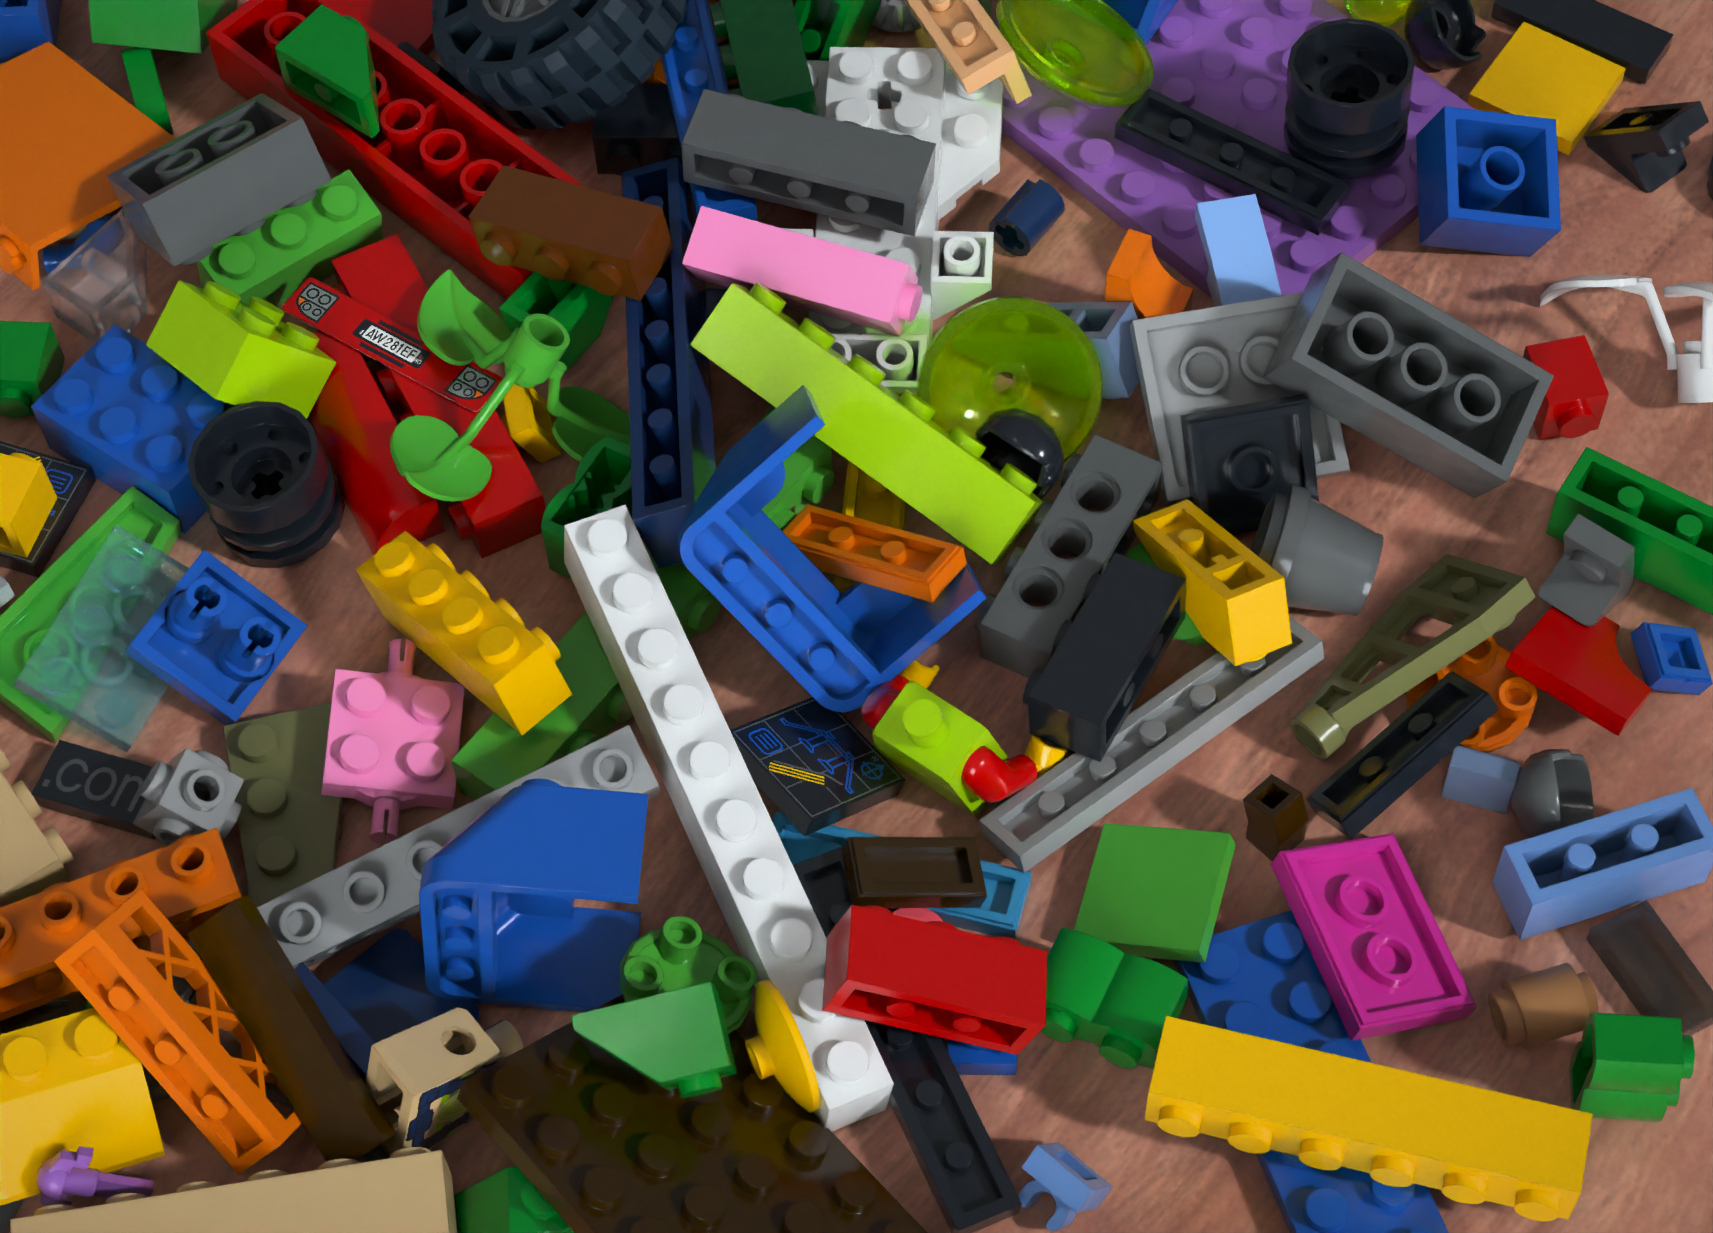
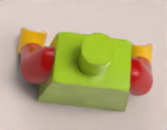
(947, 746)

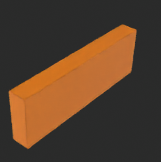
(876, 553)

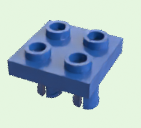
(216, 639)

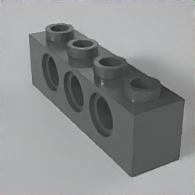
(1102, 478)

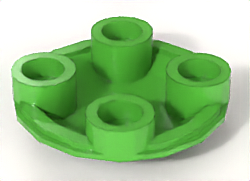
(685, 957)

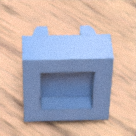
(1066, 1179)

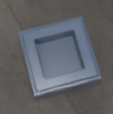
(1480, 779)

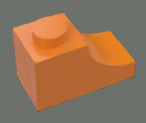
(1140, 278)

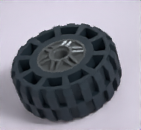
(552, 57)

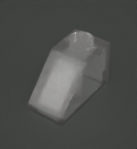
(102, 281)

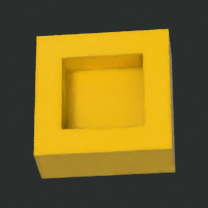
(530, 423)

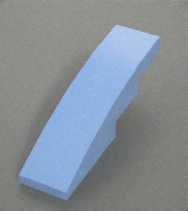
(1236, 250)

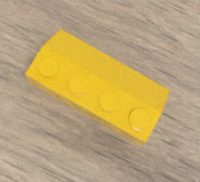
(68, 1089)

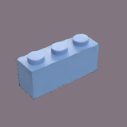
(1605, 863)

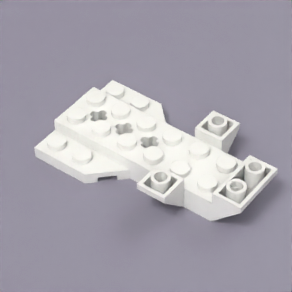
(967, 132)

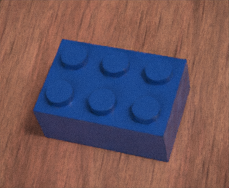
(130, 421)

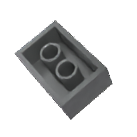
(220, 179)

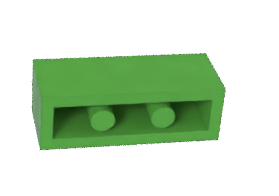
(296, 243)

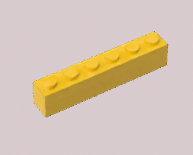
(1369, 1119)

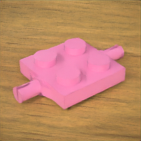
(392, 740)

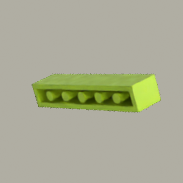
(869, 423)

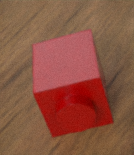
(1576, 391)

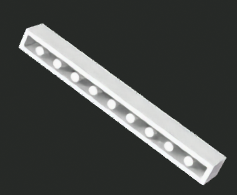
(720, 804)

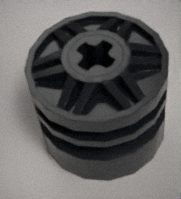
(1348, 97)
(266, 484)

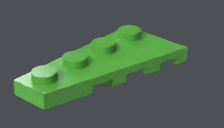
(36, 609)

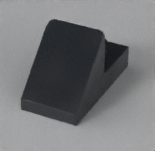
(1648, 141)

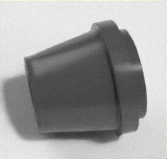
(1318, 552)

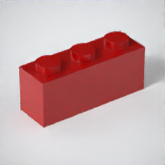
(935, 979)

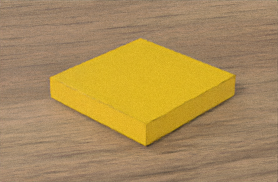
(1549, 80)

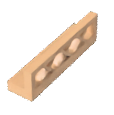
(970, 44)

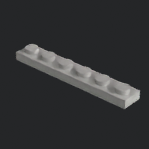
(1145, 747)

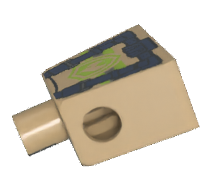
(421, 1072)

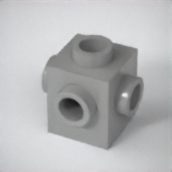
(189, 797)

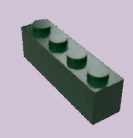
(765, 52)

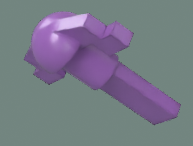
(69, 1175)

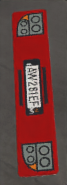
(389, 343)

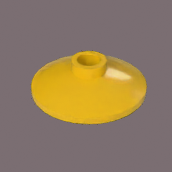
(781, 1049)

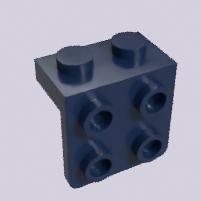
(379, 996)

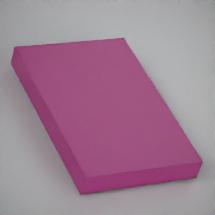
(1372, 936)

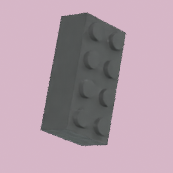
(1409, 376)

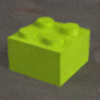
(240, 348)

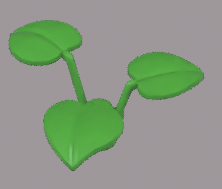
(468, 330)

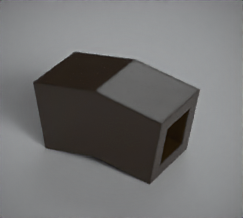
(1275, 817)

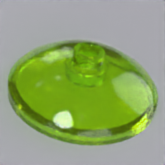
(1078, 49)
(1035, 342)

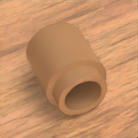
(1542, 1005)

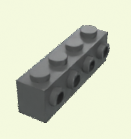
(808, 162)

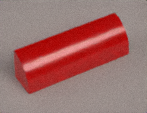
(356, 437)

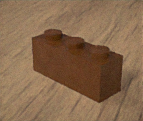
(571, 233)

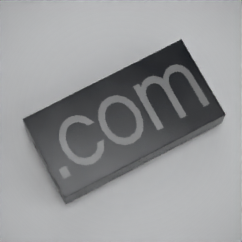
(93, 786)

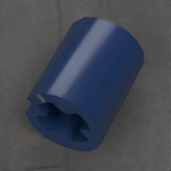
(1027, 217)

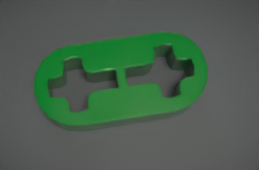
(146, 86)

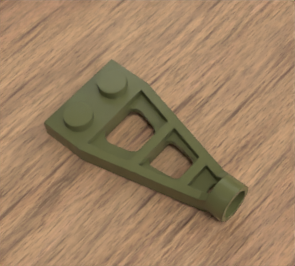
(1453, 591)

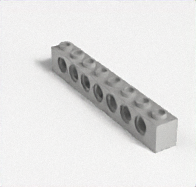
(385, 883)

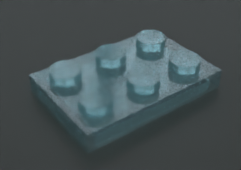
(83, 656)

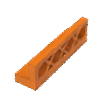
(177, 1038)

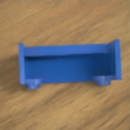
(825, 639)
(505, 891)

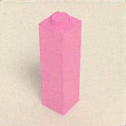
(804, 270)

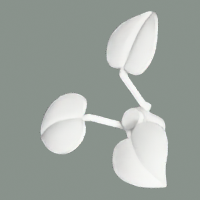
(1696, 362)

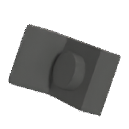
(1591, 573)

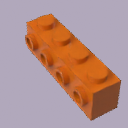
(183, 880)

